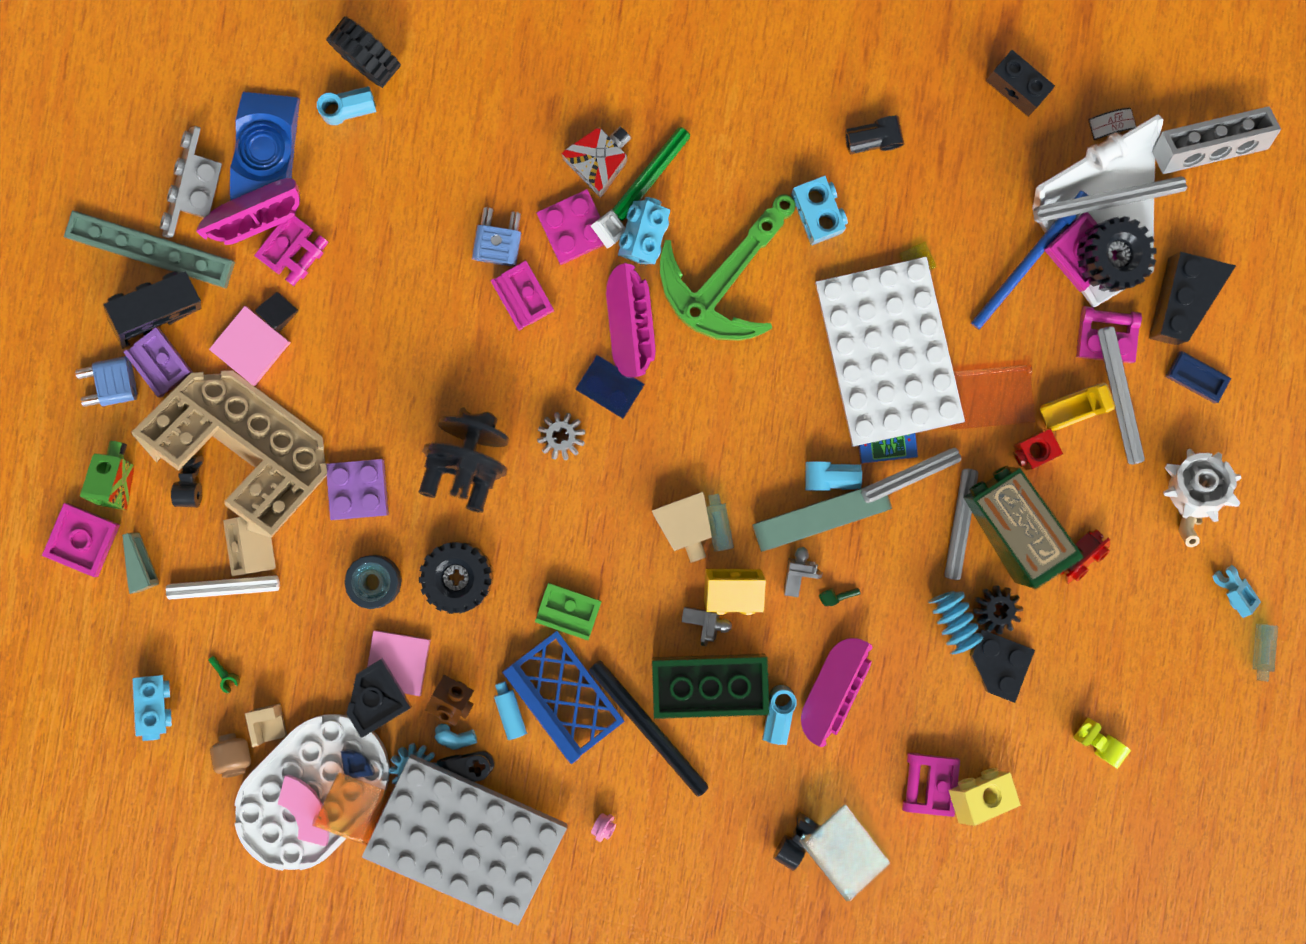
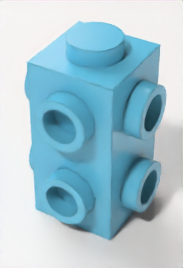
(644, 231)
(149, 707)

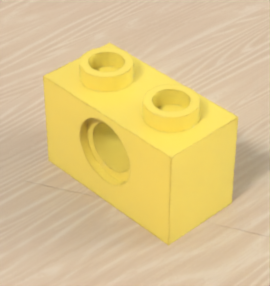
(998, 797)

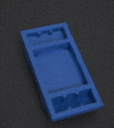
(263, 141)

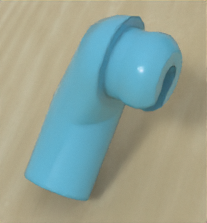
(452, 740)

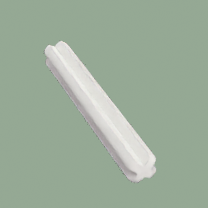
(222, 587)

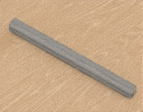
(1109, 199)

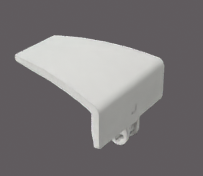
(1109, 167)

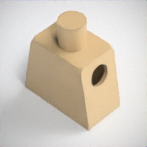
(685, 525)

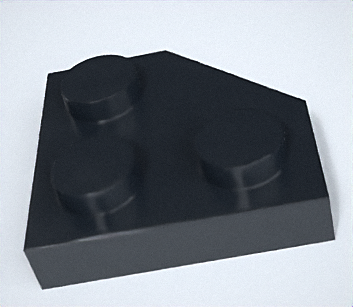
(1001, 664)
(375, 698)

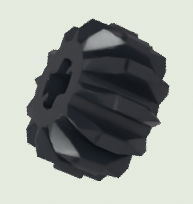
(1007, 611)

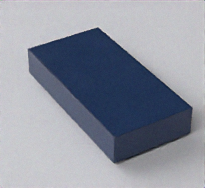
(1198, 377)

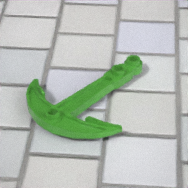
(708, 296)

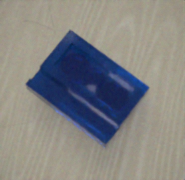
(609, 387)

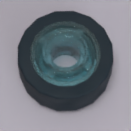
(357, 586)

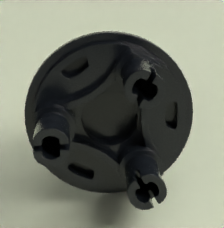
(464, 461)

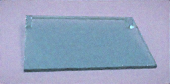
(845, 853)

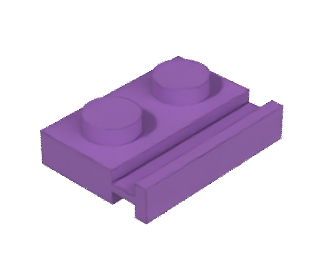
(158, 362)

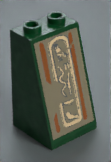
(1021, 528)

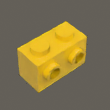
(734, 591)

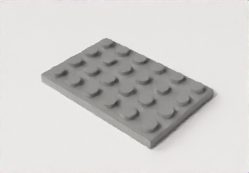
(464, 840)

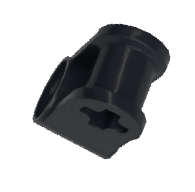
(464, 765)

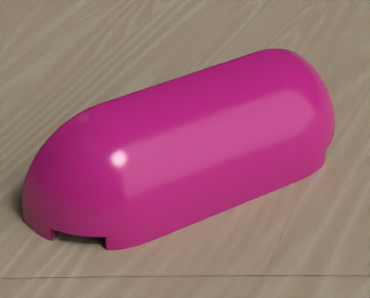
(252, 212)
(630, 321)
(835, 690)

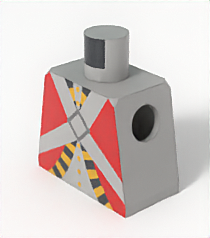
(598, 158)

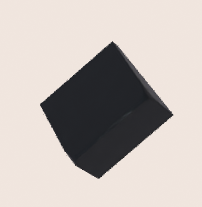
(277, 311)

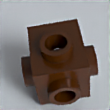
(450, 701)

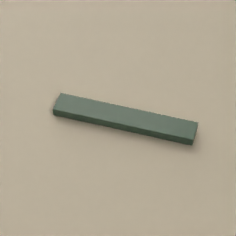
(149, 249)

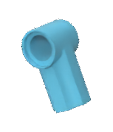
(349, 103)
(828, 476)
(779, 718)

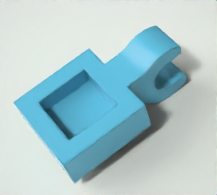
(1240, 592)

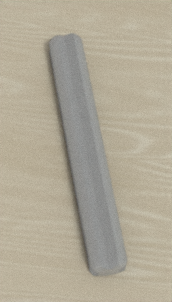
(911, 475)
(960, 526)

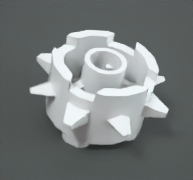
(1202, 485)

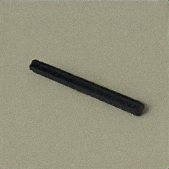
(648, 728)

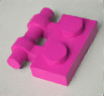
(284, 244)

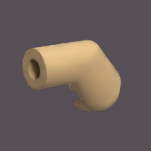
(1187, 530)

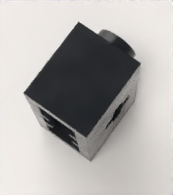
(1020, 83)

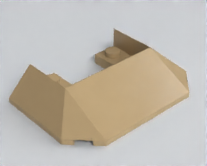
(275, 442)

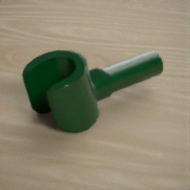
(829, 597)

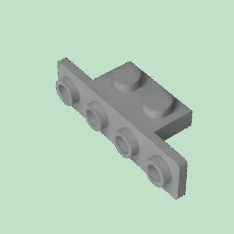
(193, 186)

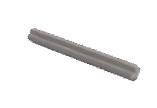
(1121, 395)

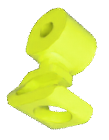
(1107, 747)

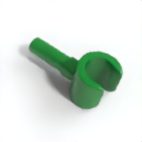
(224, 675)

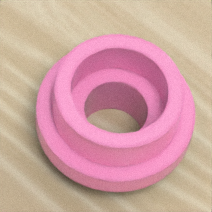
(603, 827)

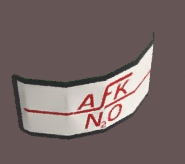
(1112, 122)

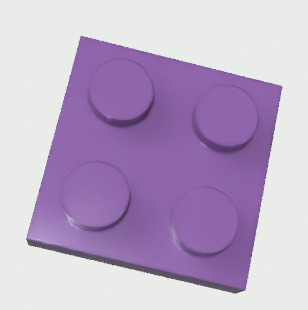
(357, 489)

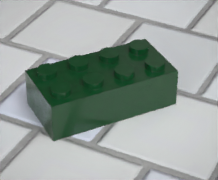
(710, 686)

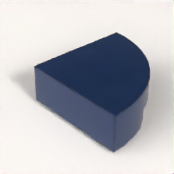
(356, 764)

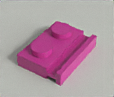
(522, 295)

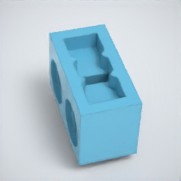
(812, 212)

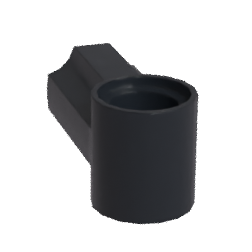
(882, 135)

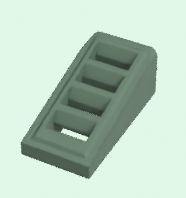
(138, 564)

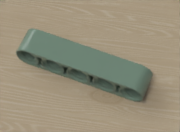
(817, 519)

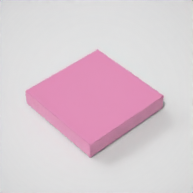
(249, 345)
(404, 656)

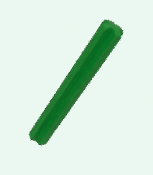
(652, 172)

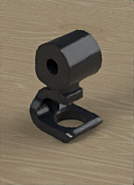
(188, 491)
(790, 850)

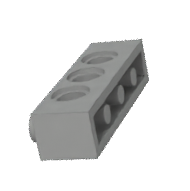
(1216, 140)

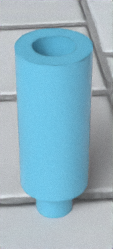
(509, 712)

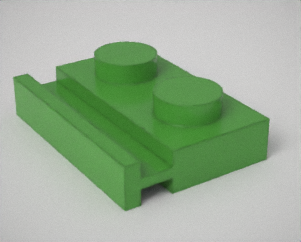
(568, 611)

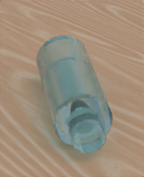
(719, 524)
(1265, 650)

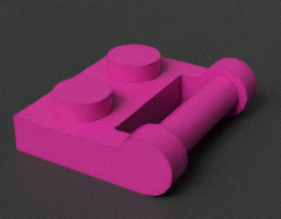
(1088, 338)
(942, 776)

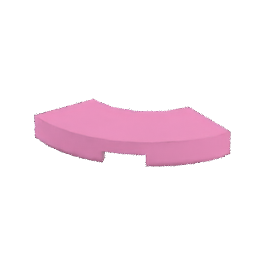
(304, 806)

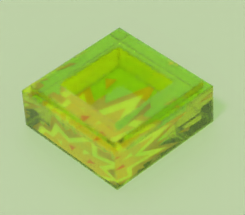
(917, 252)

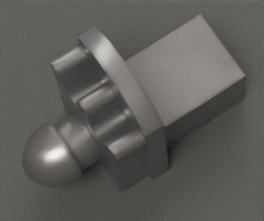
(797, 569)
(709, 621)

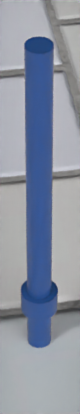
(1023, 268)

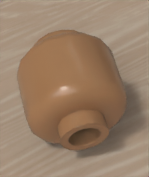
(230, 756)

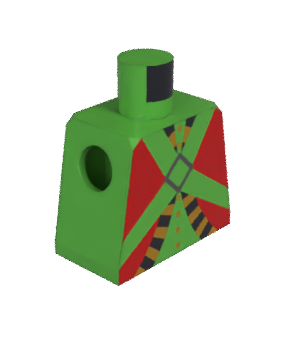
(109, 478)

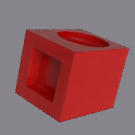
(1049, 449)

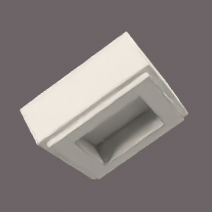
(608, 228)

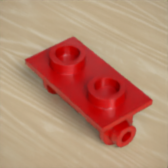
(1092, 550)

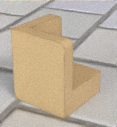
(266, 724)

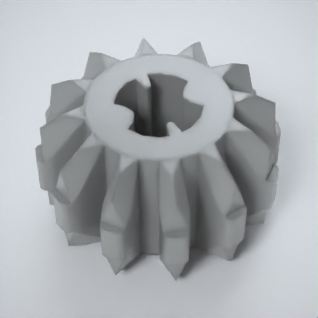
(557, 427)

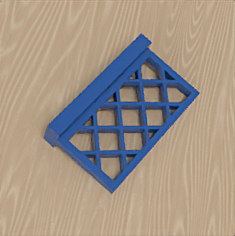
(542, 711)

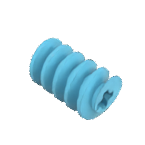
(957, 621)

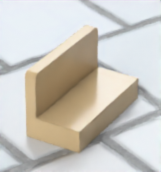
(246, 549)

